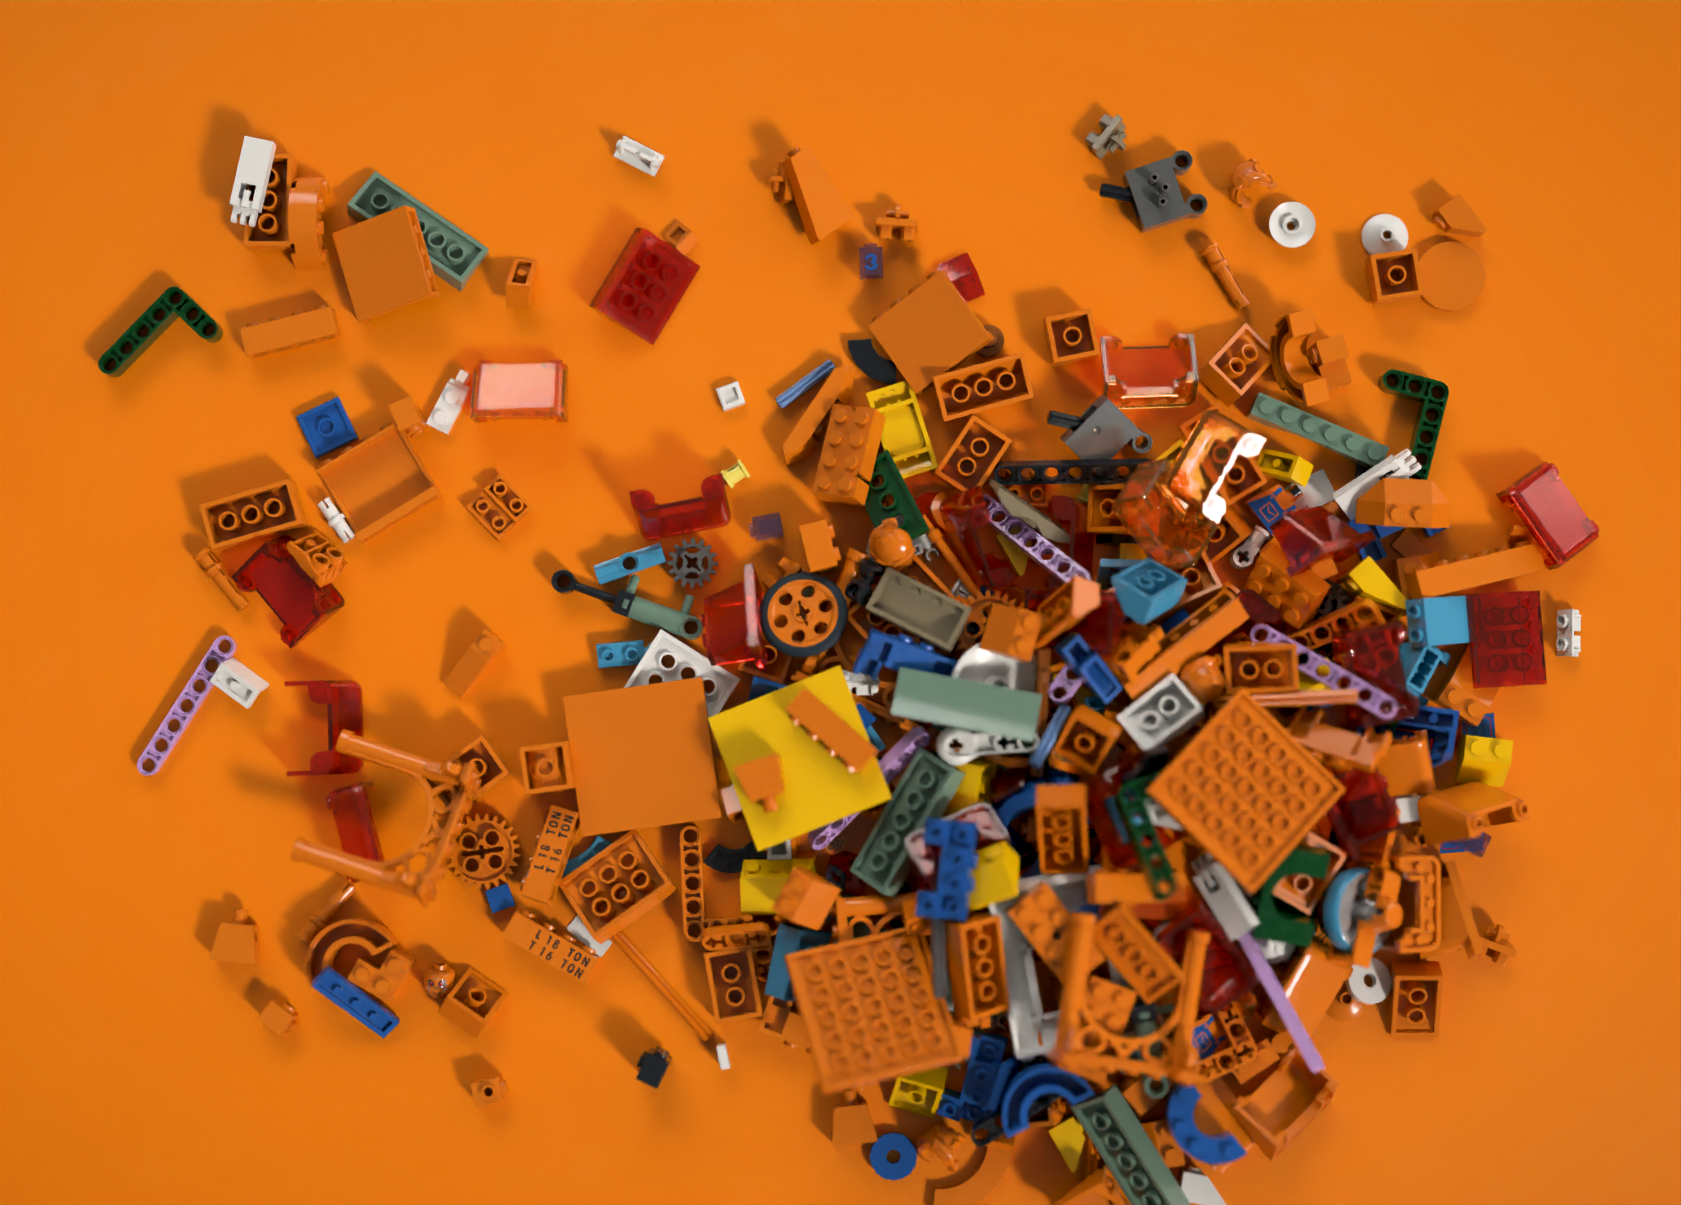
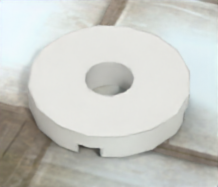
(1380, 983)

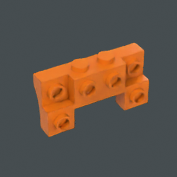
(1338, 746)
(784, 1023)

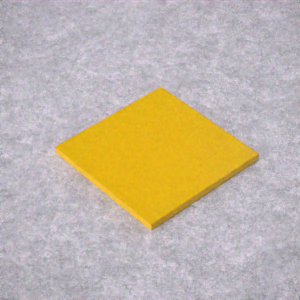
(814, 781)

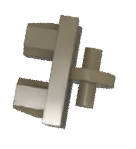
(1110, 139)

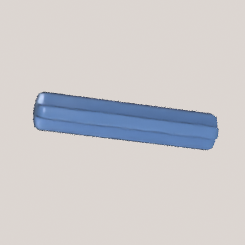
(805, 384)
(1050, 736)

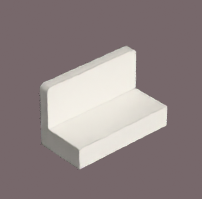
(238, 682)

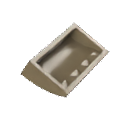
(918, 610)

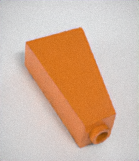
(815, 195)

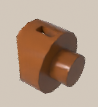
(995, 346)

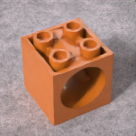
(547, 767)

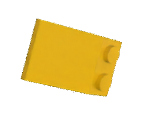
(1370, 582)

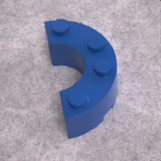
(1033, 1082)
(1201, 1146)

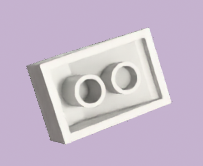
(1161, 714)

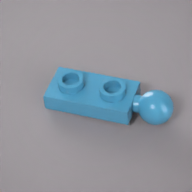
(620, 653)

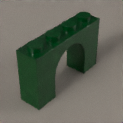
(1279, 925)

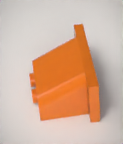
(1457, 922)

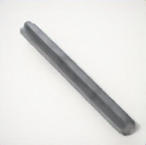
(938, 944)

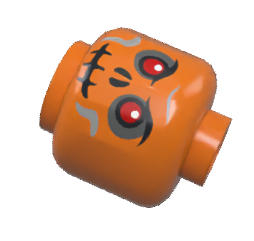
(439, 980)

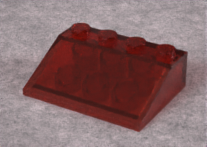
(644, 285)
(1506, 639)

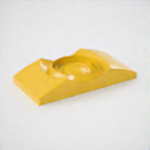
(903, 429)

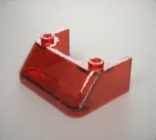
(344, 712)
(356, 822)

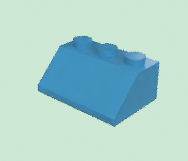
(1148, 589)
(790, 940)

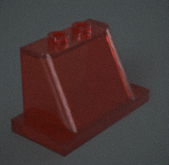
(1316, 536)
(734, 623)
(1362, 810)

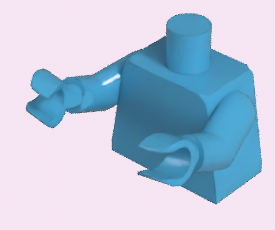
(1419, 666)

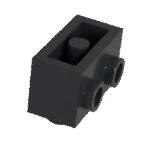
(653, 1066)

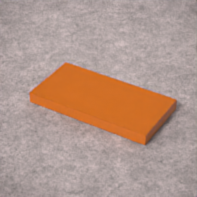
(1136, 953)

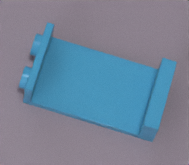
(1437, 621)

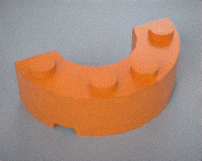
(305, 222)
(1290, 359)
(333, 937)

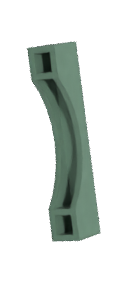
(1317, 430)

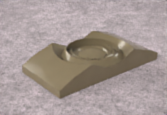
(1029, 514)

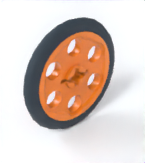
(813, 643)

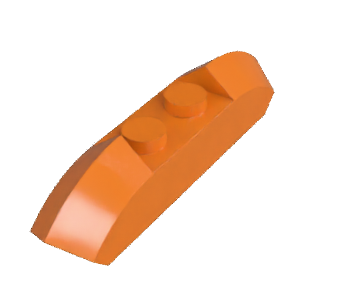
(835, 389)

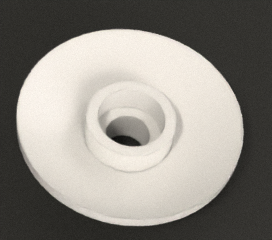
(1299, 216)
(1373, 234)

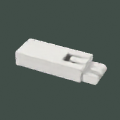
(255, 170)
(1348, 494)
(1225, 902)

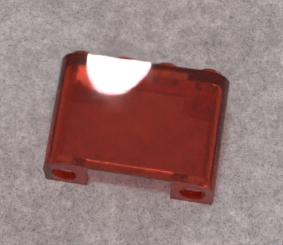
(1106, 785)

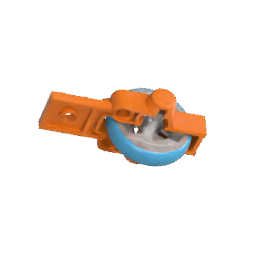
(1367, 899)

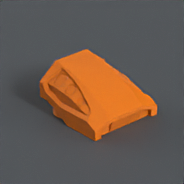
(318, 557)

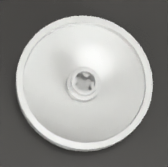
(995, 670)

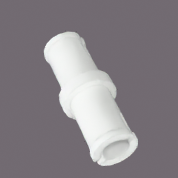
(336, 520)

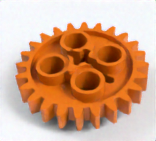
(977, 616)
(486, 872)

